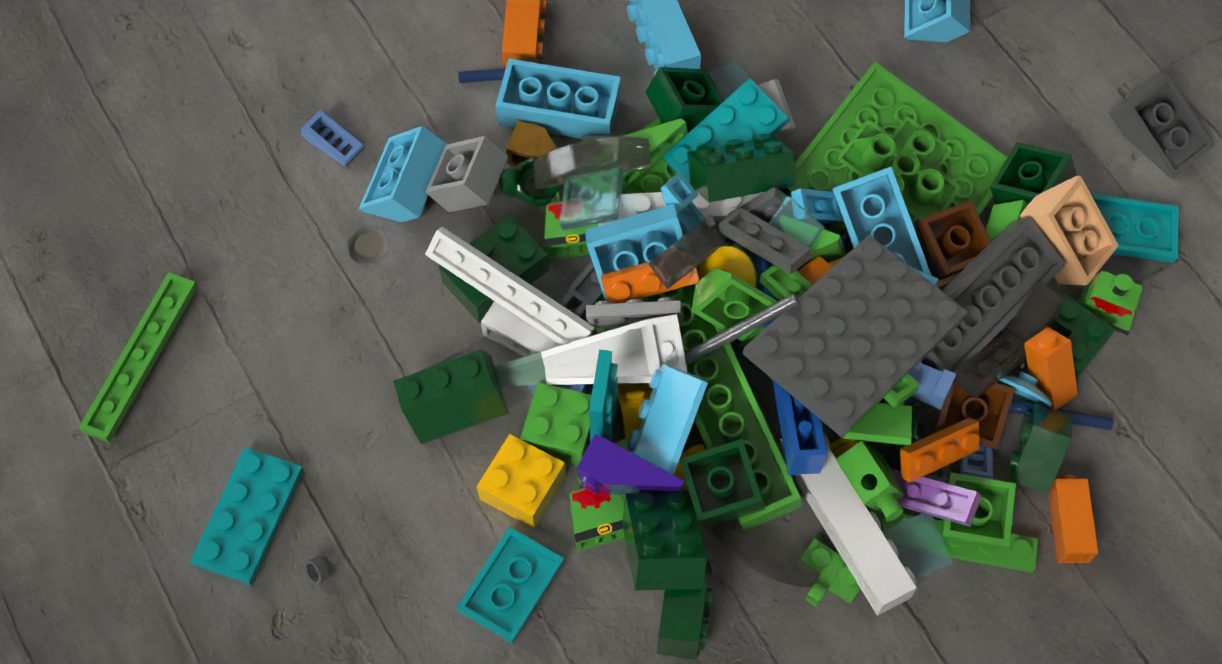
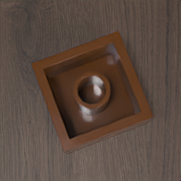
(951, 239)

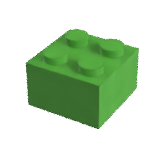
(558, 423)

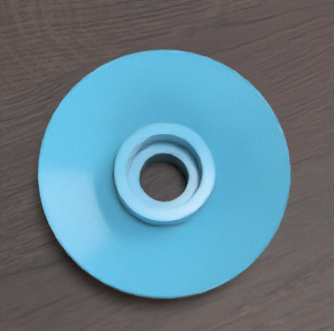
(1026, 387)

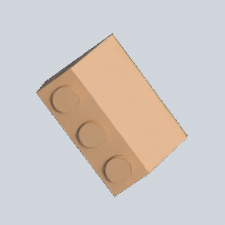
(1074, 229)

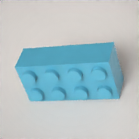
(664, 33)
(558, 99)
(877, 209)

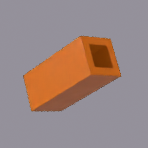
(1052, 364)
(1072, 520)

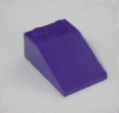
(618, 471)

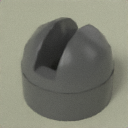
(318, 569)

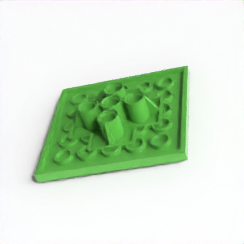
(910, 136)

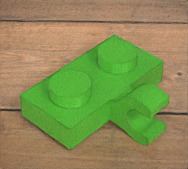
(834, 574)

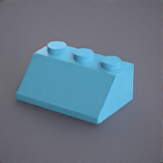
(936, 19)
(403, 175)
(632, 240)
(667, 417)

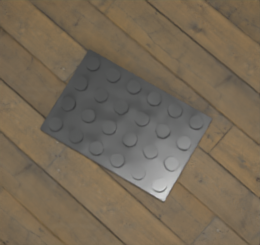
(855, 335)

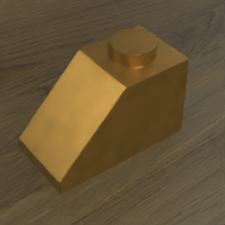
(528, 141)

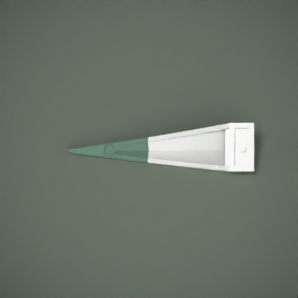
(634, 347)

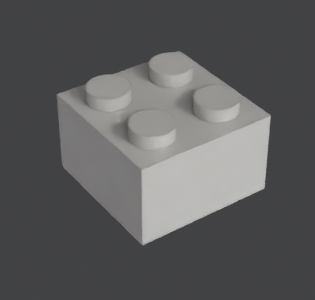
(467, 174)

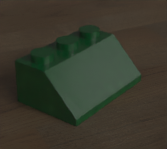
(451, 396)

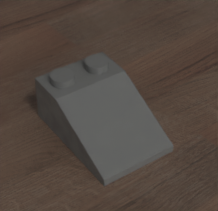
(1162, 126)

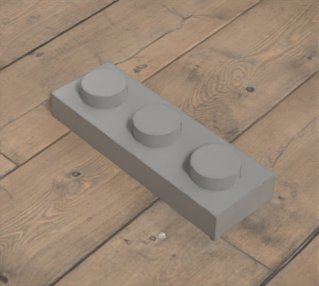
(617, 315)

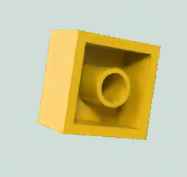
(521, 481)

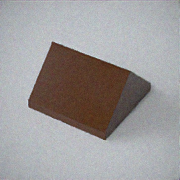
(988, 409)

